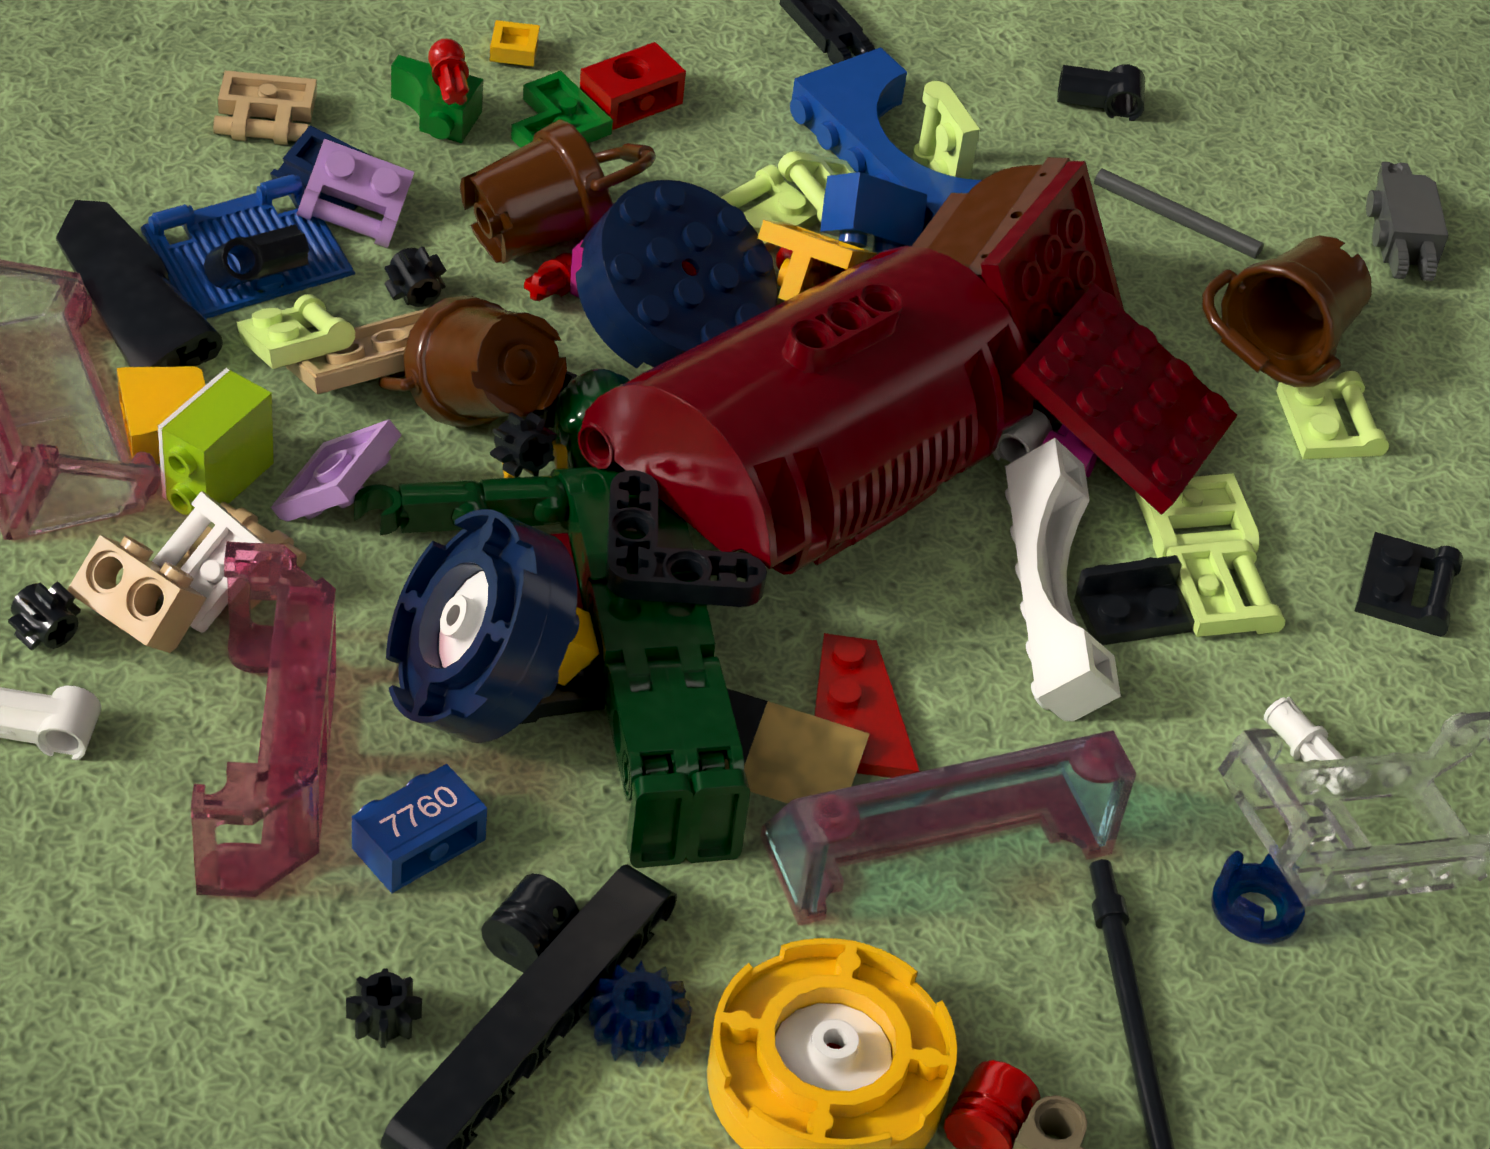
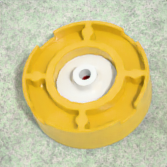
(830, 1051)

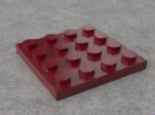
(1051, 258)
(1126, 397)

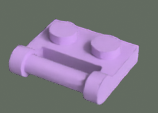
(359, 181)

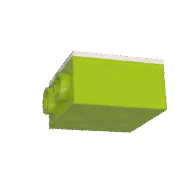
(216, 442)

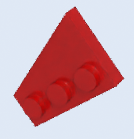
(859, 695)

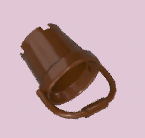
(545, 191)
(1291, 310)
(479, 362)

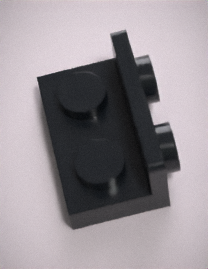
(1133, 600)

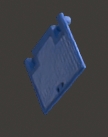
(242, 218)

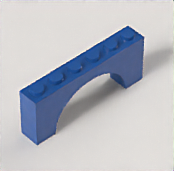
(844, 113)

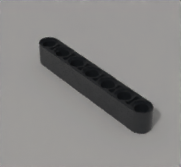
(531, 1015)

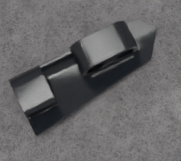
(133, 291)

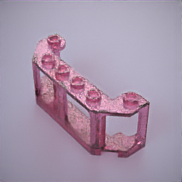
(296, 726)

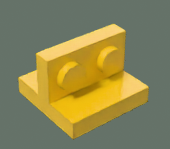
(811, 256)

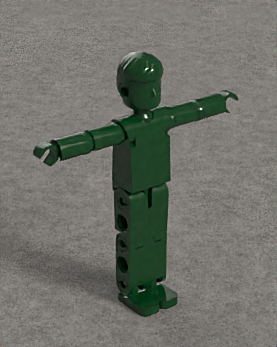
(654, 658)

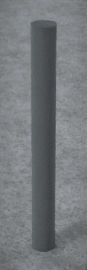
(1179, 213)

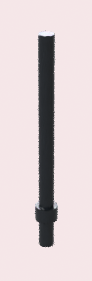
(1112, 916)

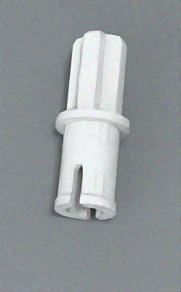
(1299, 732)

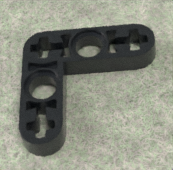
(657, 564)

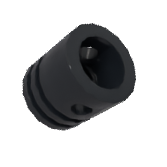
(526, 921)

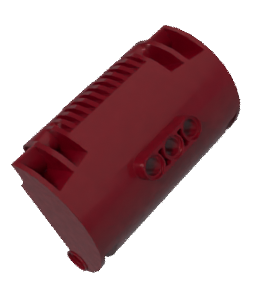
(823, 409)

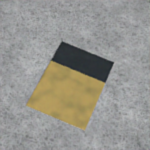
(793, 751)

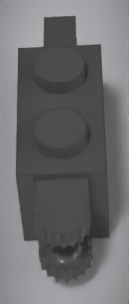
(1407, 220)

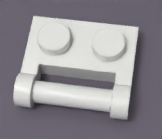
(207, 561)

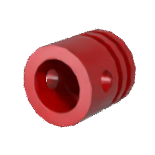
(991, 1107)

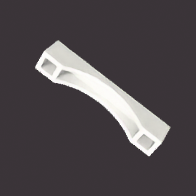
(1046, 504)

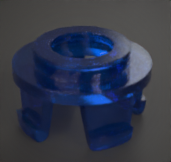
(1247, 918)

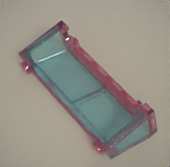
(1067, 786)

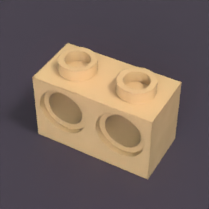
(133, 601)

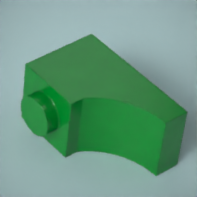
(415, 87)

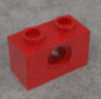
(635, 84)

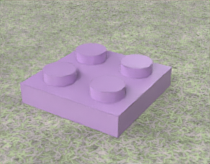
(337, 472)

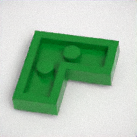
(556, 99)

